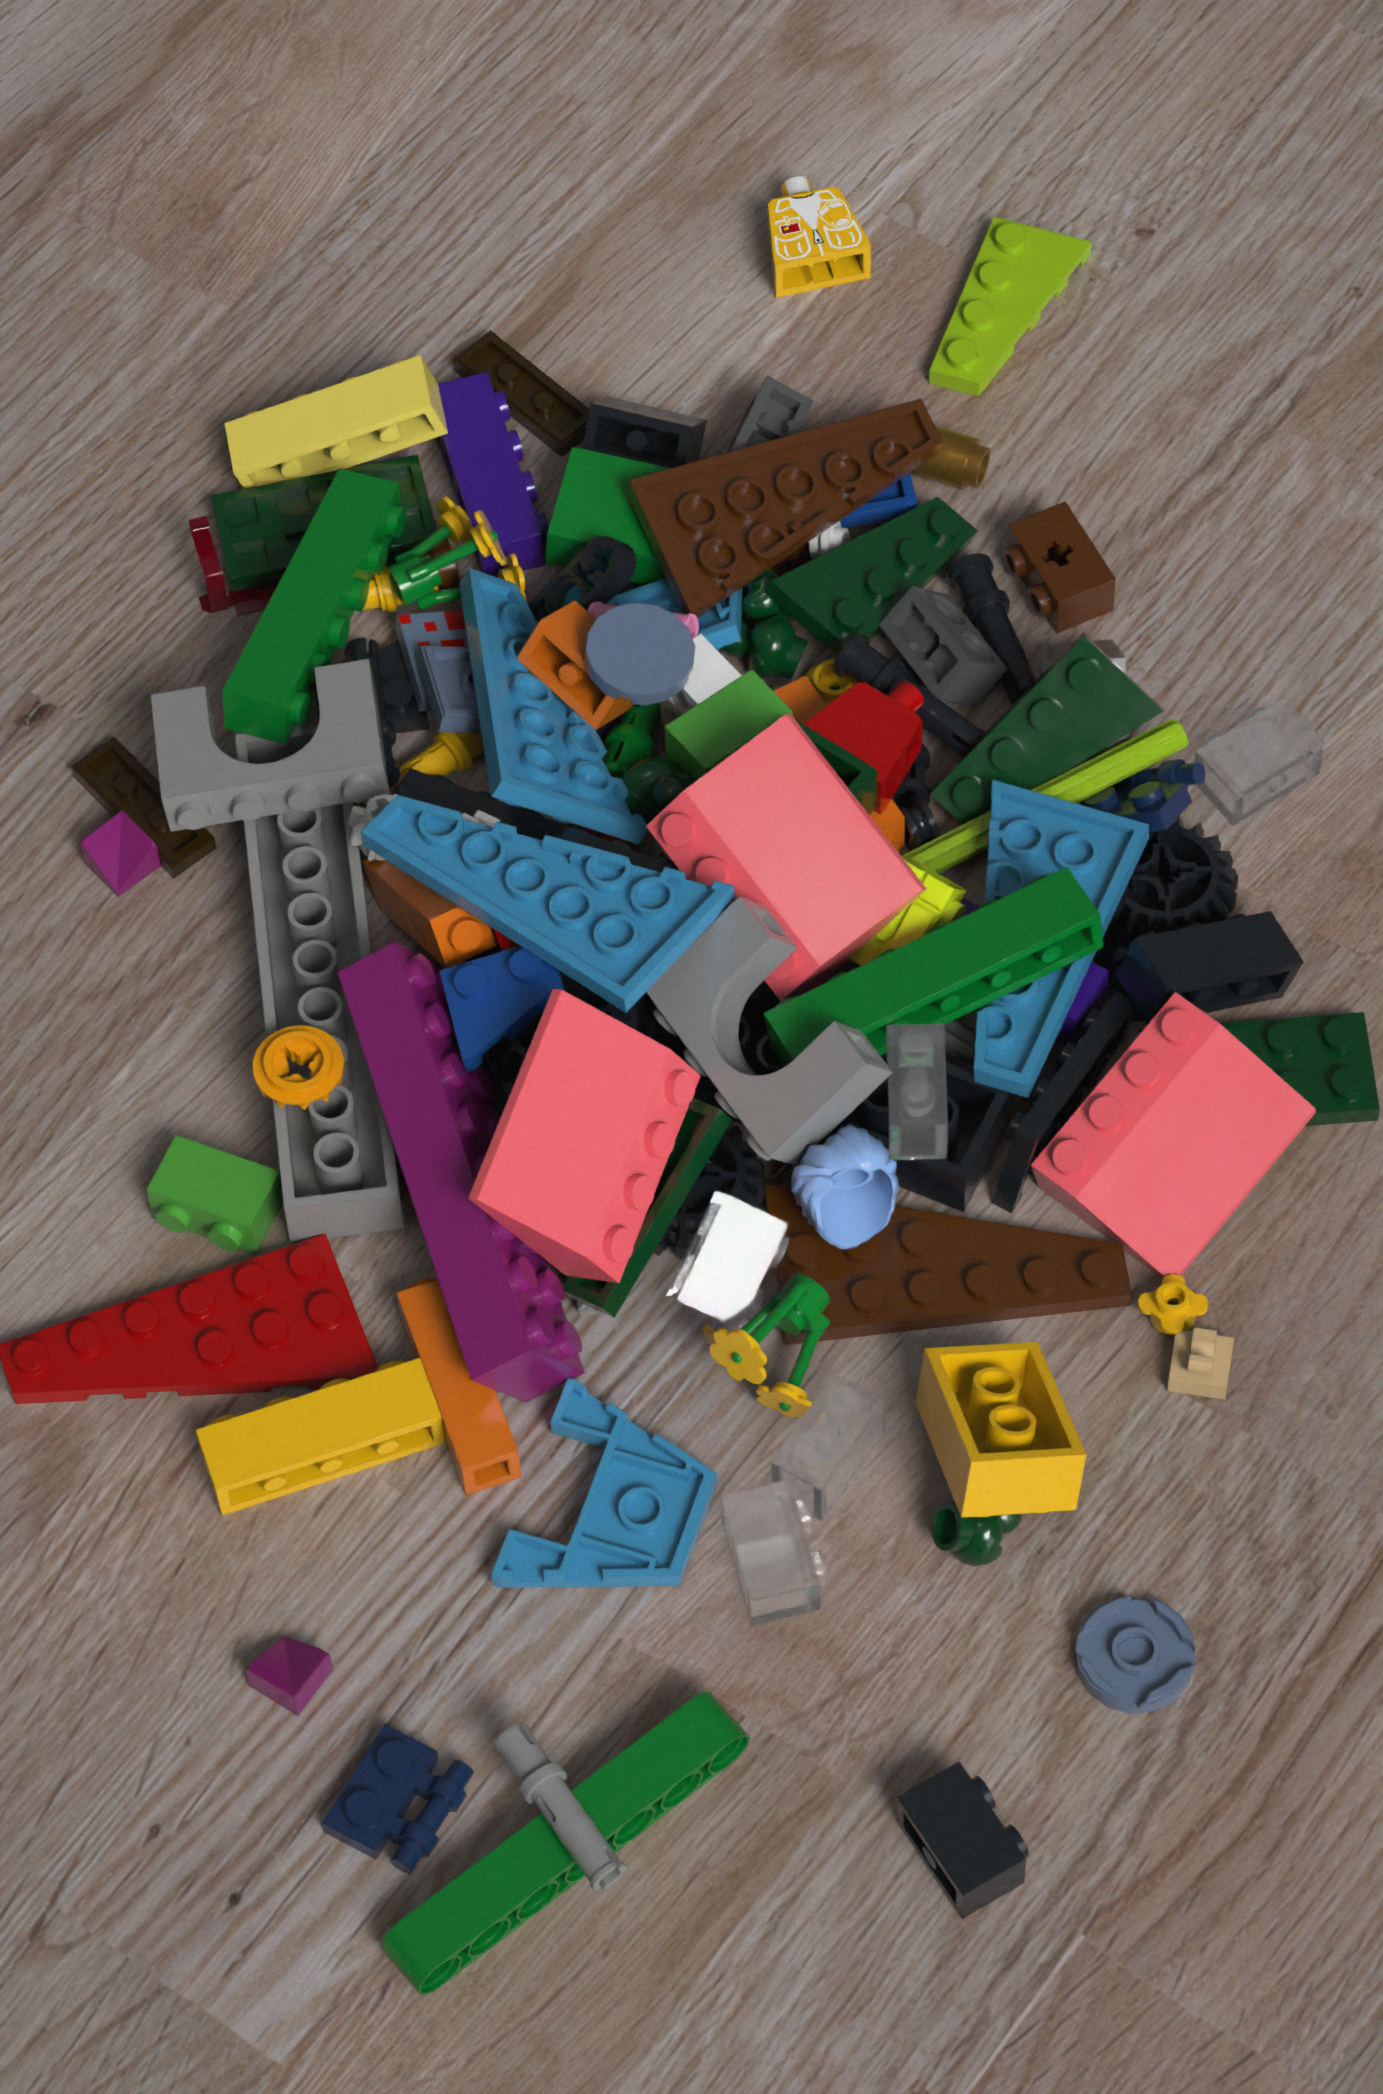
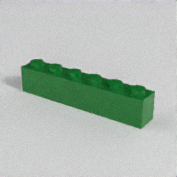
(313, 606)
(948, 968)

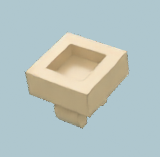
(1200, 1363)

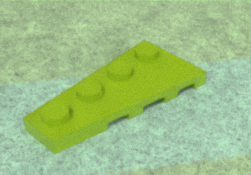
(1002, 299)

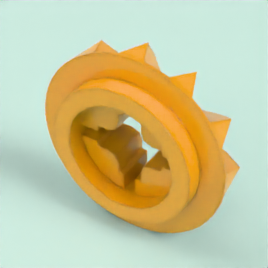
(303, 1046)

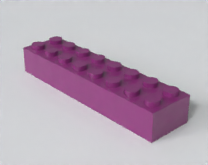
(441, 1127)

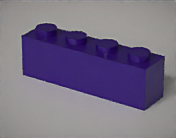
(486, 470)

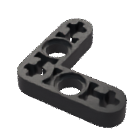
(598, 587)

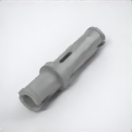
(546, 1787)

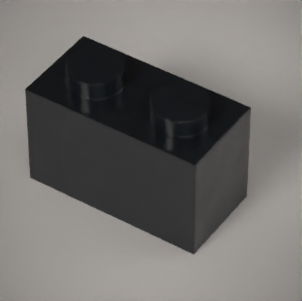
(643, 433)
(962, 1839)

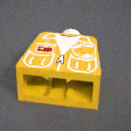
(814, 239)

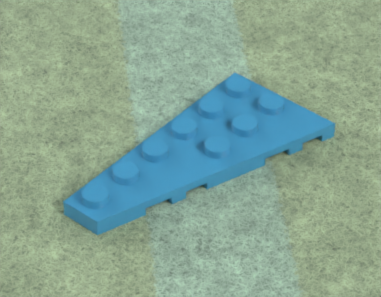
(532, 740)
(1032, 839)
(558, 899)

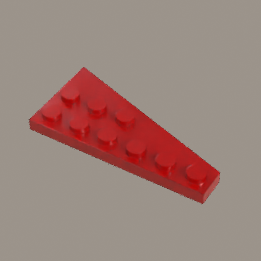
(220, 1333)

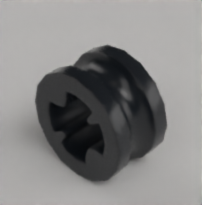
(919, 823)

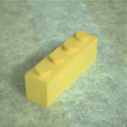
(338, 425)

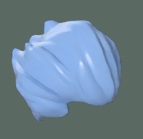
(846, 1187)

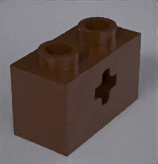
(1059, 567)

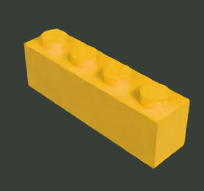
(320, 1435)

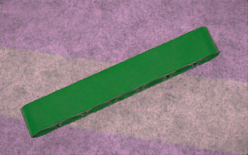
(537, 1868)

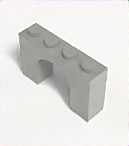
(335, 767)
(703, 1005)

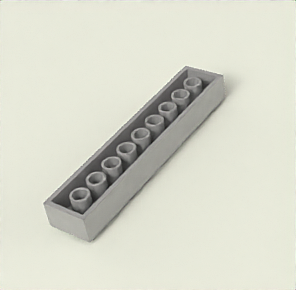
(308, 927)

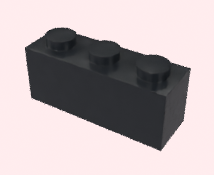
(1210, 964)

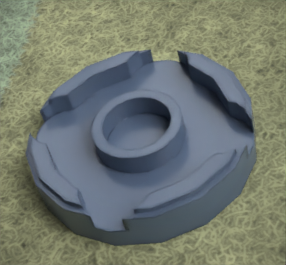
(639, 653)
(1135, 1654)

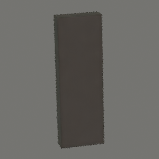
(530, 394)
(125, 784)

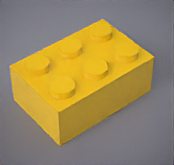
(1000, 1429)

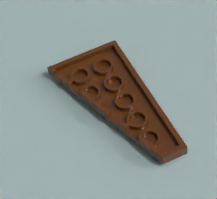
(752, 507)
(946, 1272)

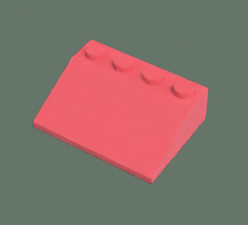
(794, 841)
(584, 1139)
(1172, 1139)

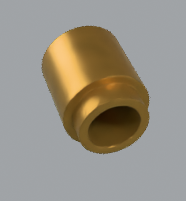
(959, 461)

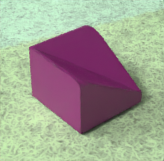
(120, 853)
(290, 1673)

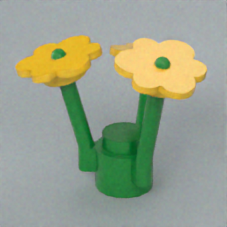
(417, 576)
(792, 1309)

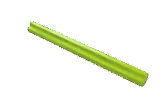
(1070, 786)

